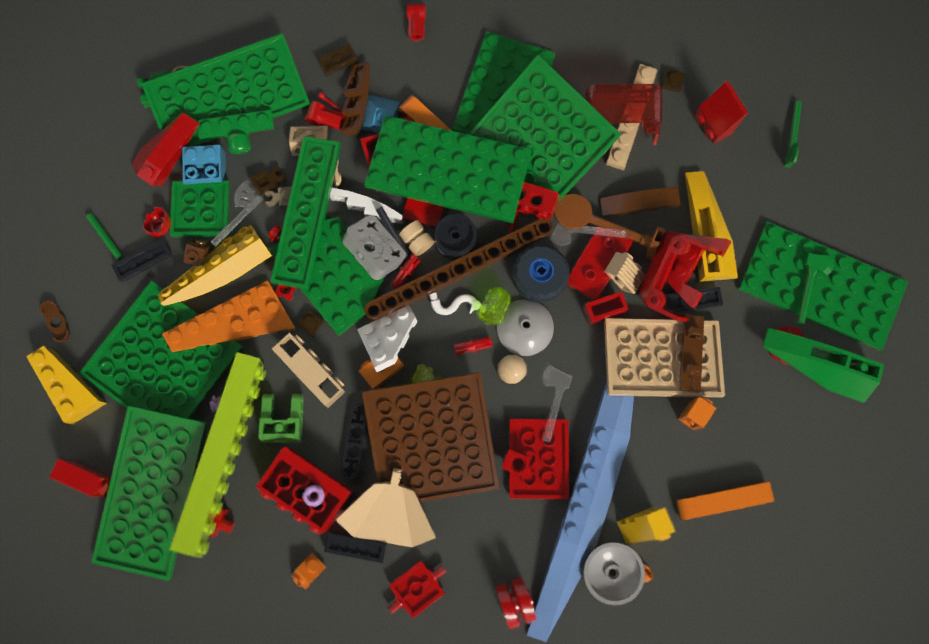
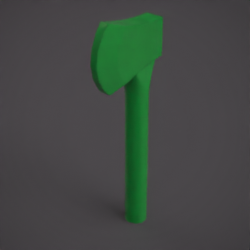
(793, 148)
(815, 263)

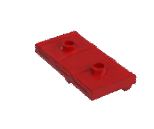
(588, 272)

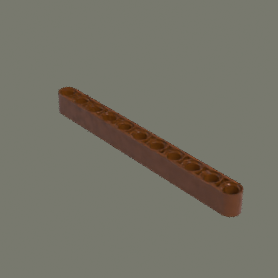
(465, 262)

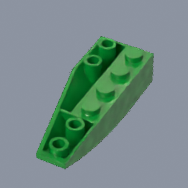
(826, 365)

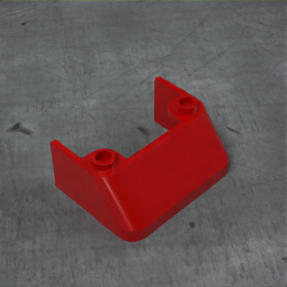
(659, 269)

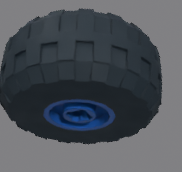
(540, 273)

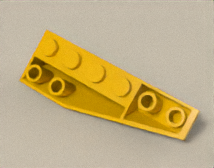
(220, 266)

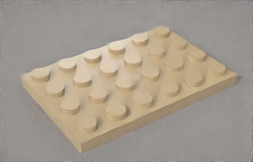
(646, 358)

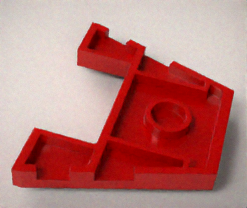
(685, 265)

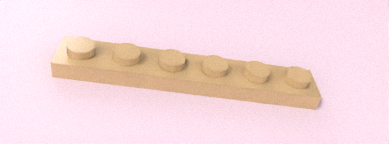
(622, 147)

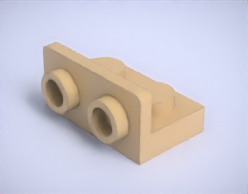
(297, 134)

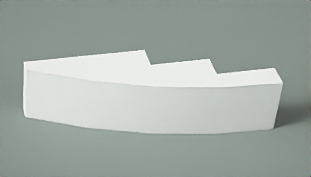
(365, 204)

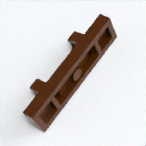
(691, 354)

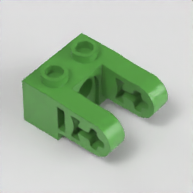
(281, 430)

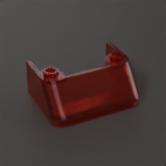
(629, 104)

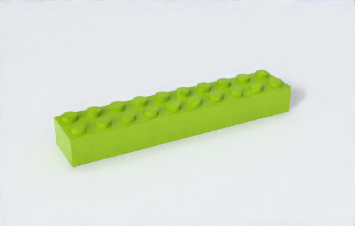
(218, 456)

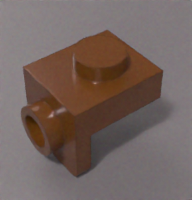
(196, 251)

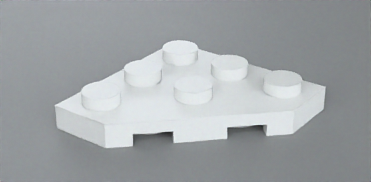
(387, 336)

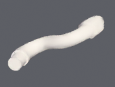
(438, 308)

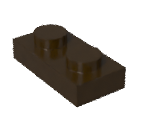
(337, 59)

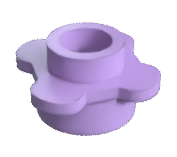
(214, 404)

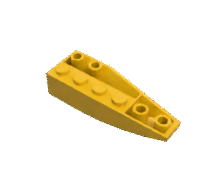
(709, 222)

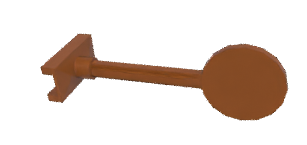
(576, 212)

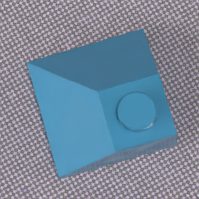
(376, 111)

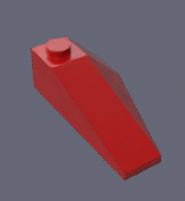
(162, 152)

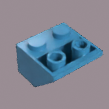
(203, 164)

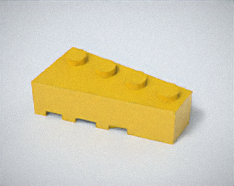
(64, 386)

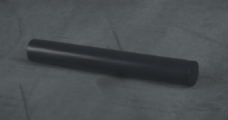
(390, 228)

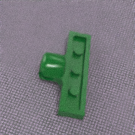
(236, 129)

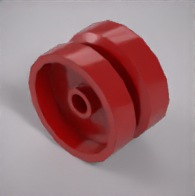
(516, 602)

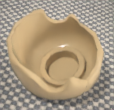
(512, 369)

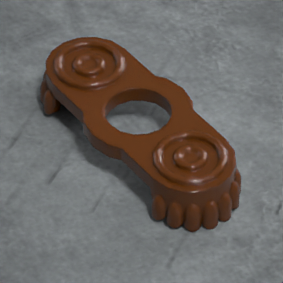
(50, 311)

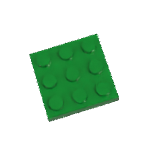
(199, 209)

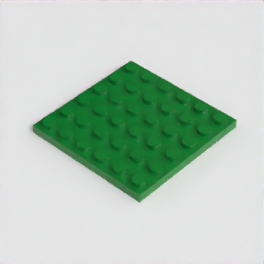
(554, 122)
(143, 371)

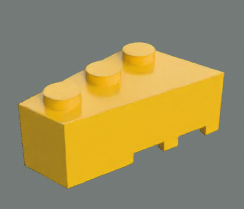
(646, 526)

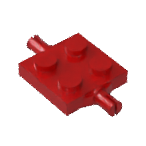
(416, 589)

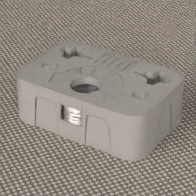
(374, 247)

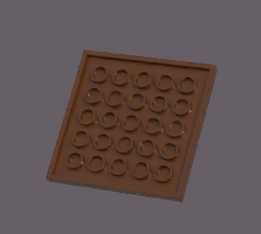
(434, 435)

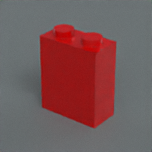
(81, 477)

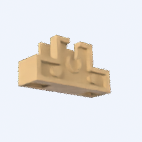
(308, 369)

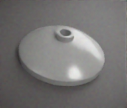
(522, 340)
(628, 577)

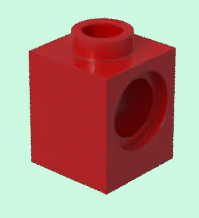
(507, 463)

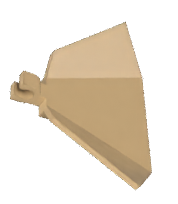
(388, 515)

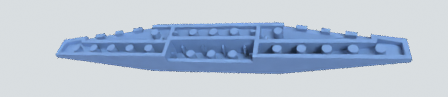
(585, 510)

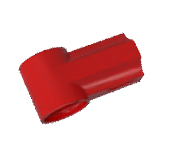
(416, 16)
(320, 115)

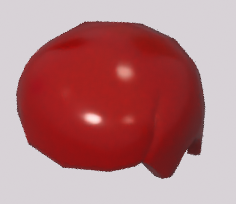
(157, 222)

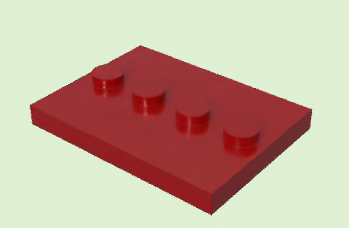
(550, 460)

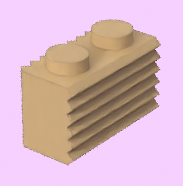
(625, 272)

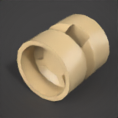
(415, 236)

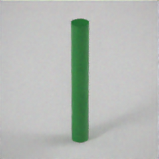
(104, 236)

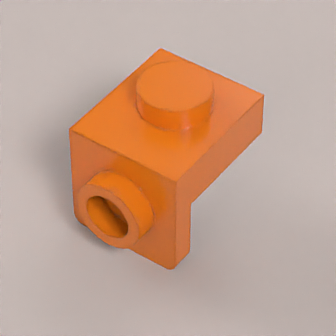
(308, 571)

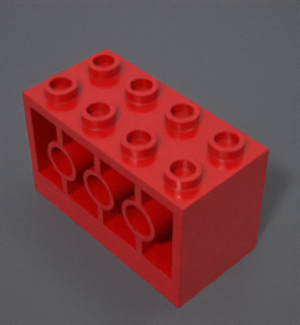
(302, 475)

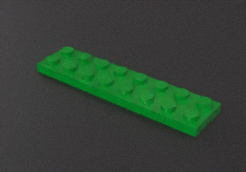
(306, 213)

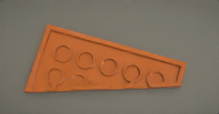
(239, 318)

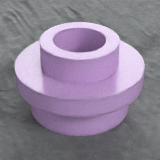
(307, 495)

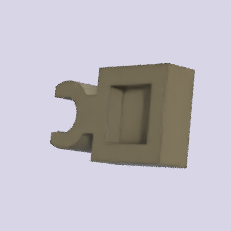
(281, 197)

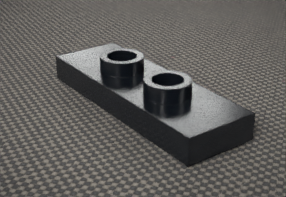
(355, 547)

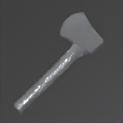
(562, 235)
(561, 381)

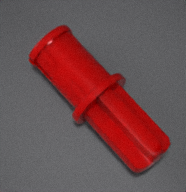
(405, 271)
(473, 345)

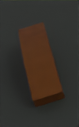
(357, 94)
(640, 201)

